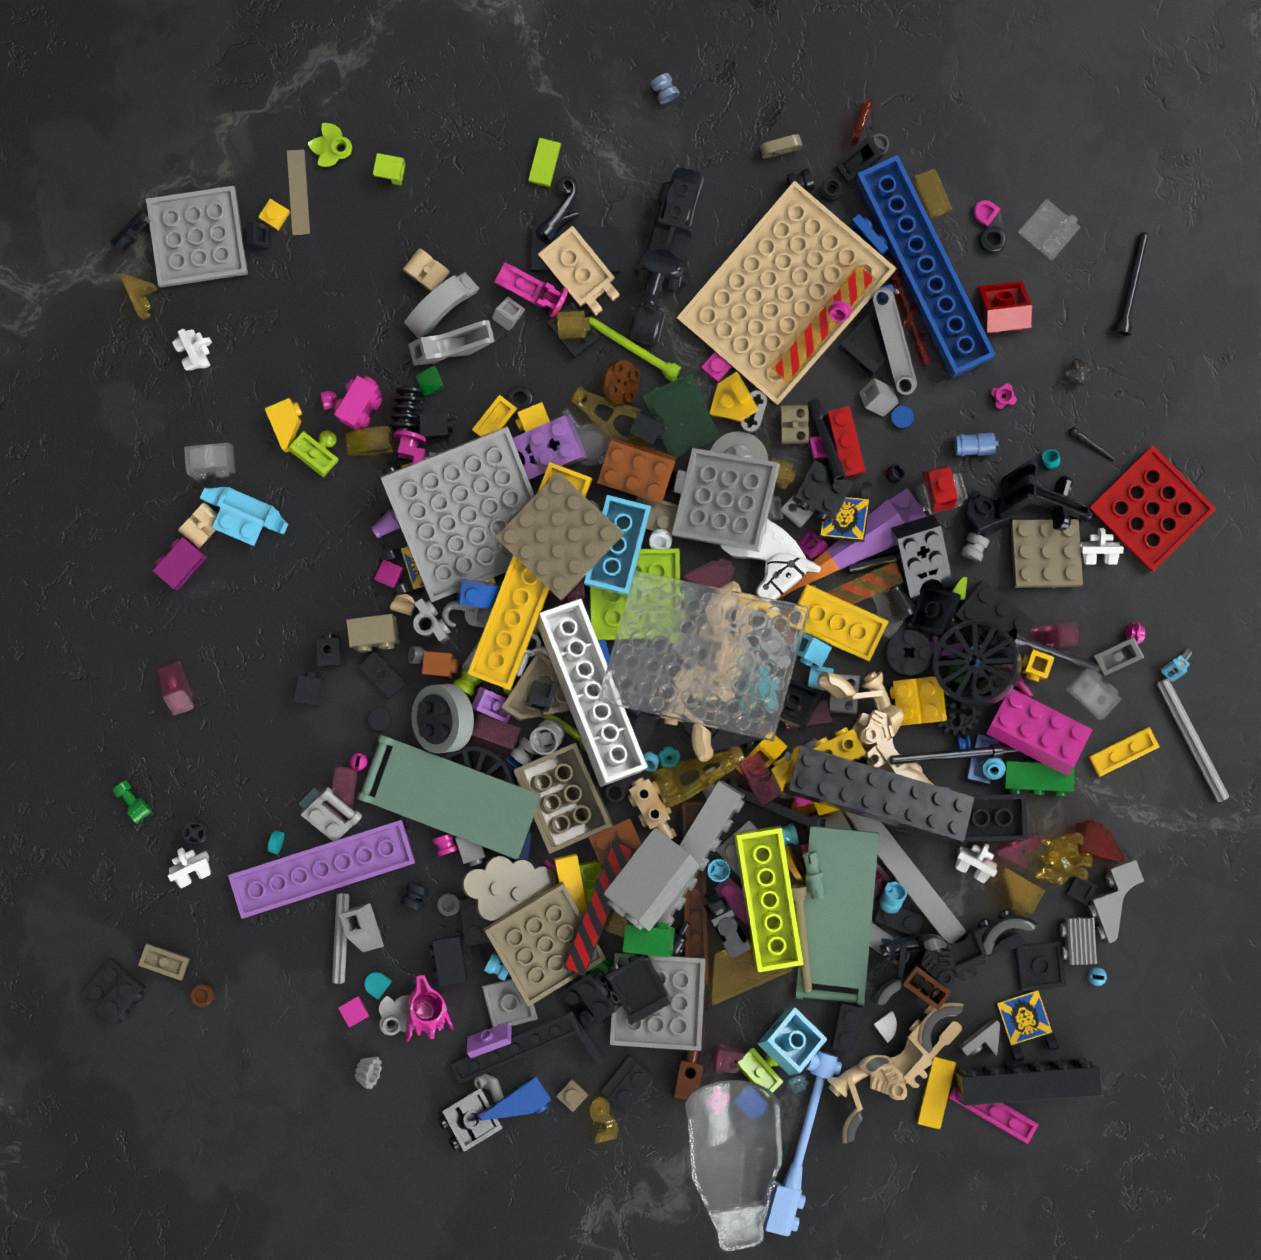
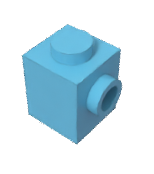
(814, 652)

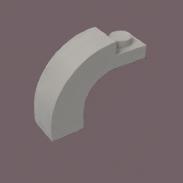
(439, 303)

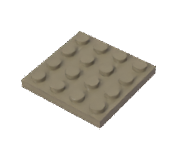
(559, 535)
(537, 942)

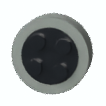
(442, 718)

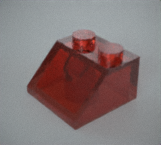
(1099, 841)

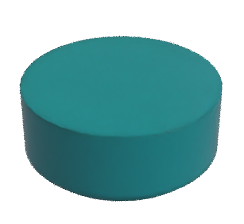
(275, 842)

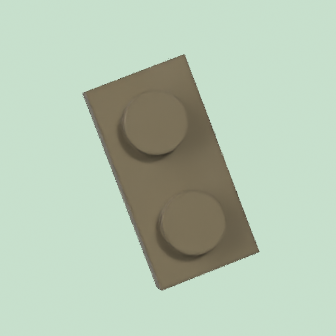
(164, 961)

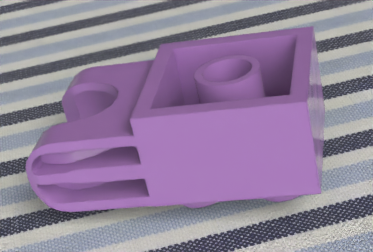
(538, 447)

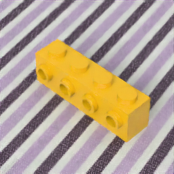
(843, 745)

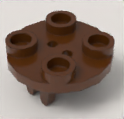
(628, 380)

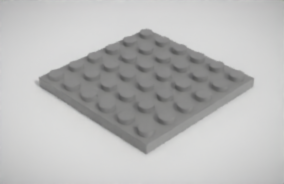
(457, 507)

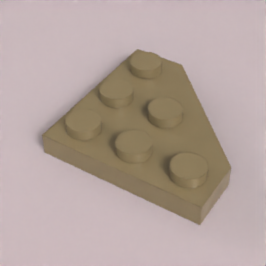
(540, 670)

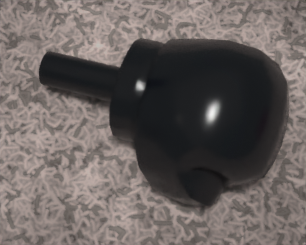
(680, 939)

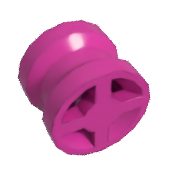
(445, 844)

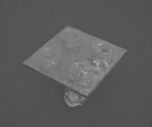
(1049, 229)

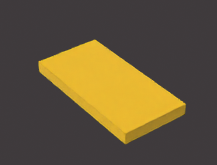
(842, 623)

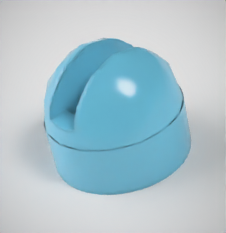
(649, 756)
(1097, 971)

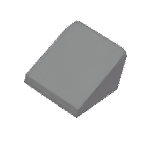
(508, 313)

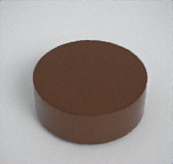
(202, 995)

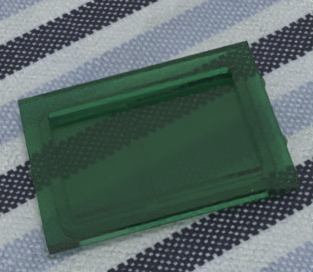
(685, 415)

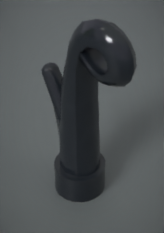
(562, 215)

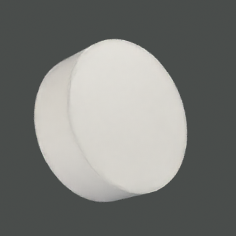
(660, 539)

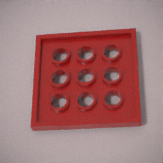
(1183, 492)

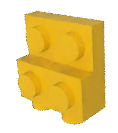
(920, 700)

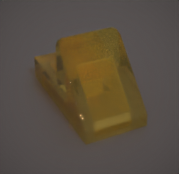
(136, 289)

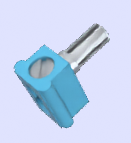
(1177, 666)

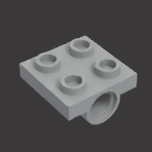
(428, 612)

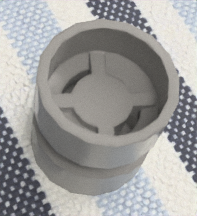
(547, 736)

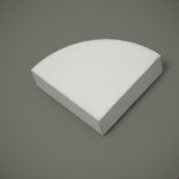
(887, 1025)

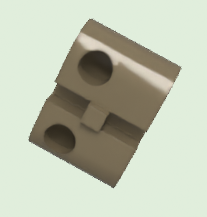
(794, 424)

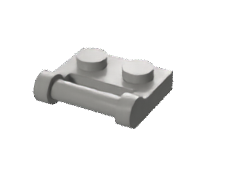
(328, 820)

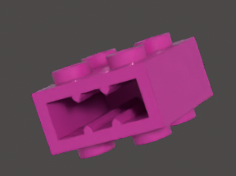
(358, 403)

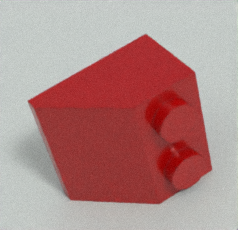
(1005, 307)

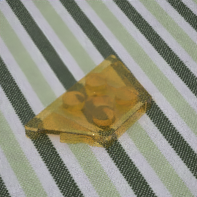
(738, 975)

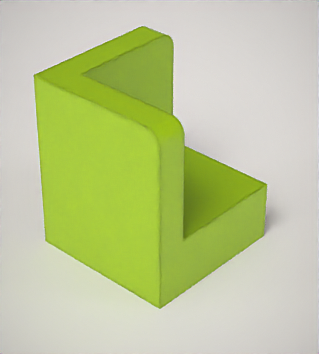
(390, 168)

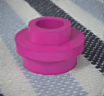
(839, 311)

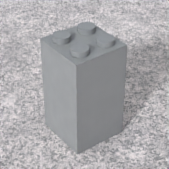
(651, 880)

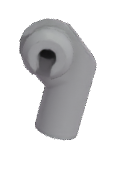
(490, 1083)

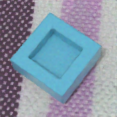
(814, 673)

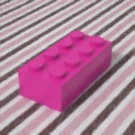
(1039, 732)

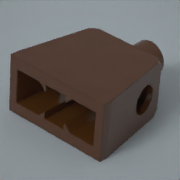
(926, 986)
(684, 1086)

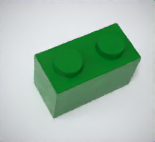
(654, 942)

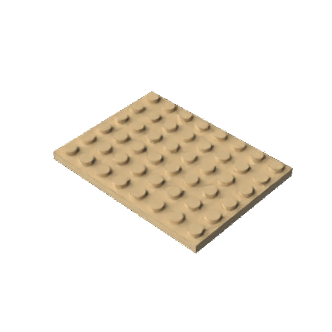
(778, 286)

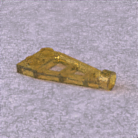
(589, 409)
(669, 777)

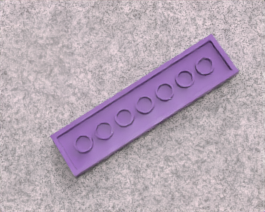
(321, 869)

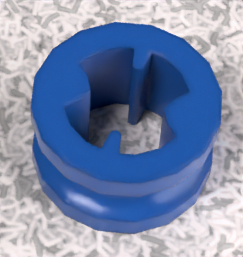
(963, 743)

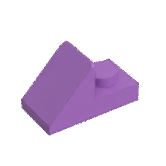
(490, 704)

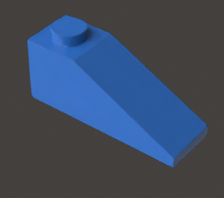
(477, 593)
(523, 1100)

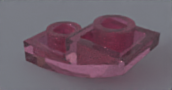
(759, 779)
(344, 786)

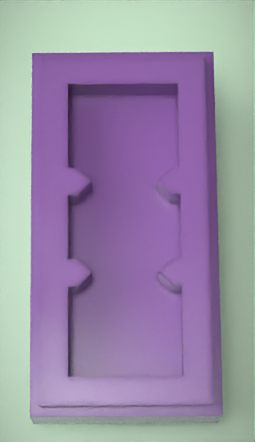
(489, 1040)

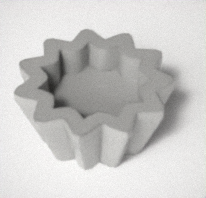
(368, 1071)

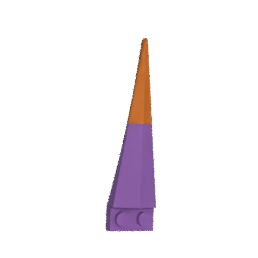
(878, 537)

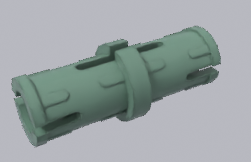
(814, 875)

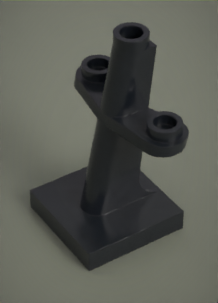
(1020, 490)

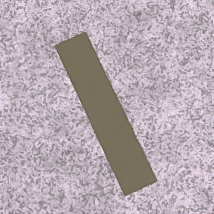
(298, 192)

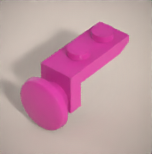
(531, 288)
(408, 445)

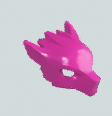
(425, 1010)

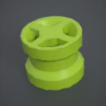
(467, 682)

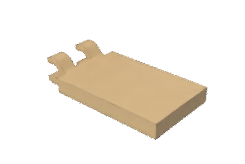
(579, 269)

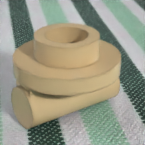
(403, 604)

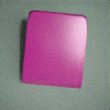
(389, 574)

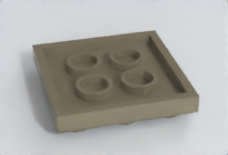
(1045, 554)

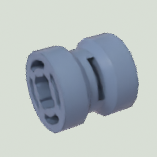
(664, 88)

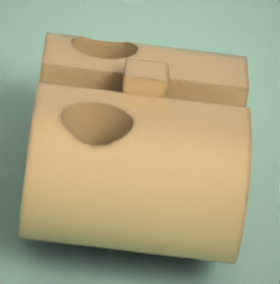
(426, 270)
(199, 526)

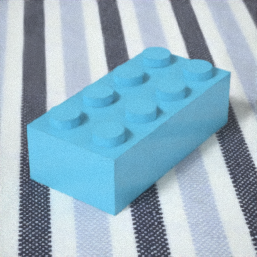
(618, 565)

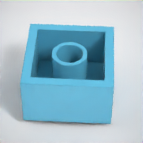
(792, 1041)

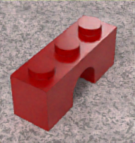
(846, 441)

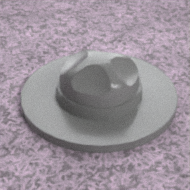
(740, 444)

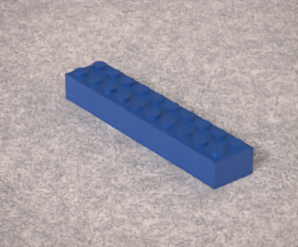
(924, 266)

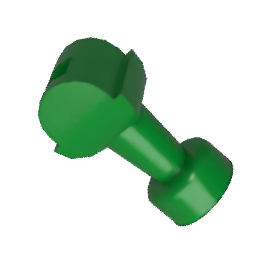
(138, 808)

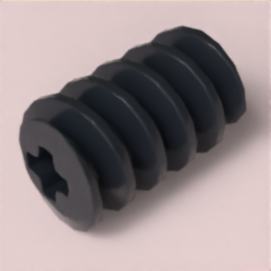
(405, 411)

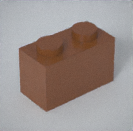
(439, 664)

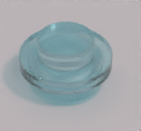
(797, 1084)

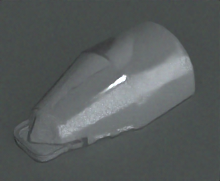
(734, 1156)

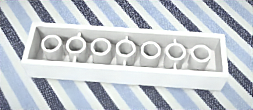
(581, 673)

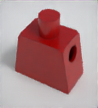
(940, 488)

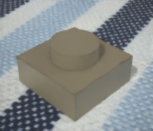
(572, 1095)

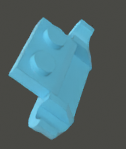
(242, 515)

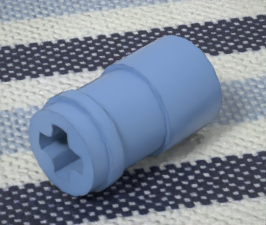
(975, 444)

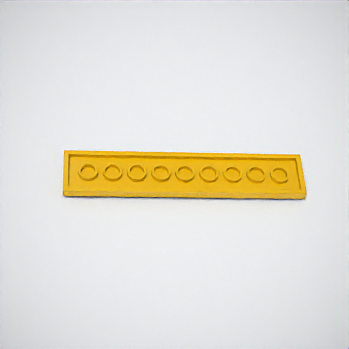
(516, 610)

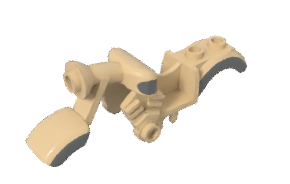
(893, 1073)

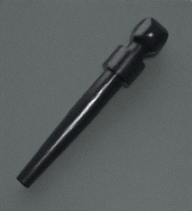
(1083, 438)

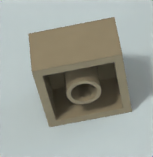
(373, 632)

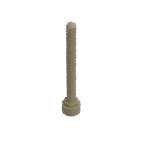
(799, 894)

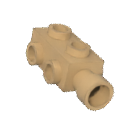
(651, 803)

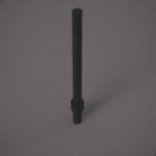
(993, 750)

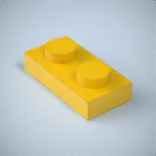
(495, 417)

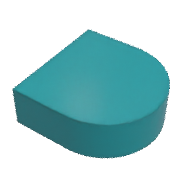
(377, 984)

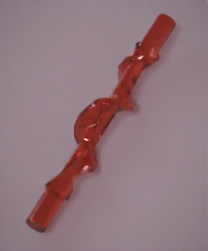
(909, 322)

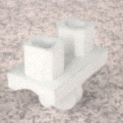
(196, 348)
(1110, 549)
(979, 858)
(187, 863)

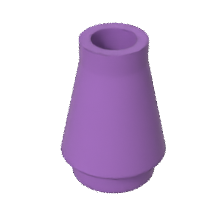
(386, 524)

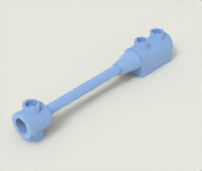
(787, 1195)

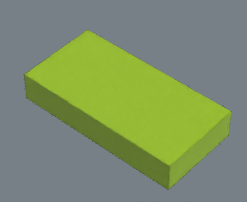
(544, 162)

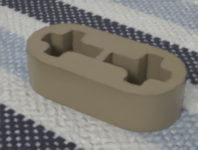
(781, 146)

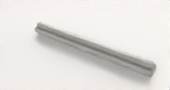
(1192, 740)

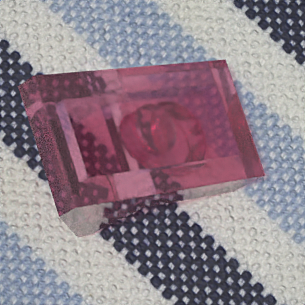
(1057, 635)
(1013, 851)

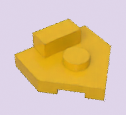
(733, 399)

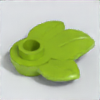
(327, 145)

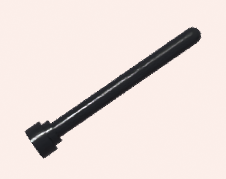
(1123, 326)
(1022, 640)

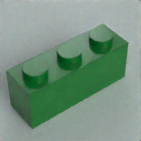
(1036, 778)

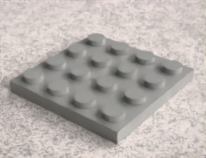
(196, 236)
(726, 499)
(678, 1023)

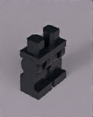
(726, 925)

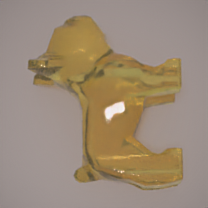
(1064, 858)

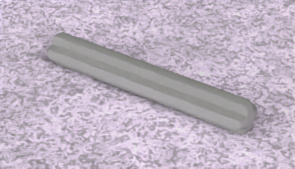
(340, 940)

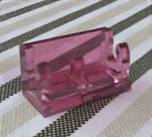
(725, 1058)

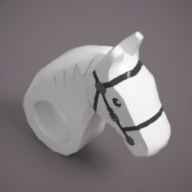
(783, 558)

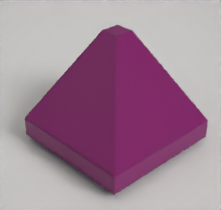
(812, 544)

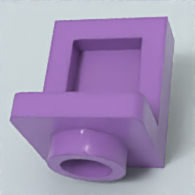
(949, 655)

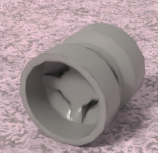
(974, 547)
(520, 754)

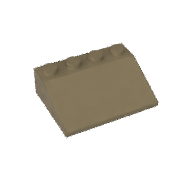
(569, 797)

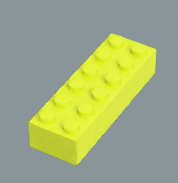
(768, 899)

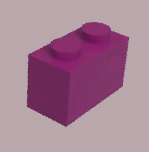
(179, 563)

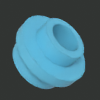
(994, 762)

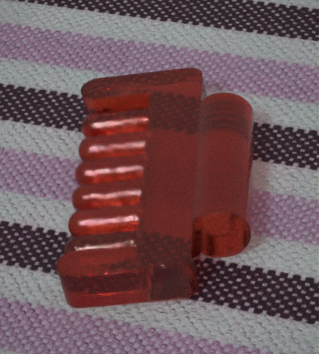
(864, 114)

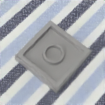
(507, 1004)

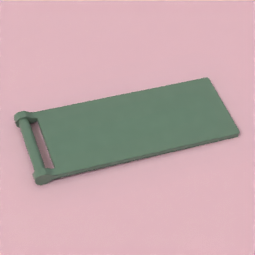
(451, 797)
(842, 920)

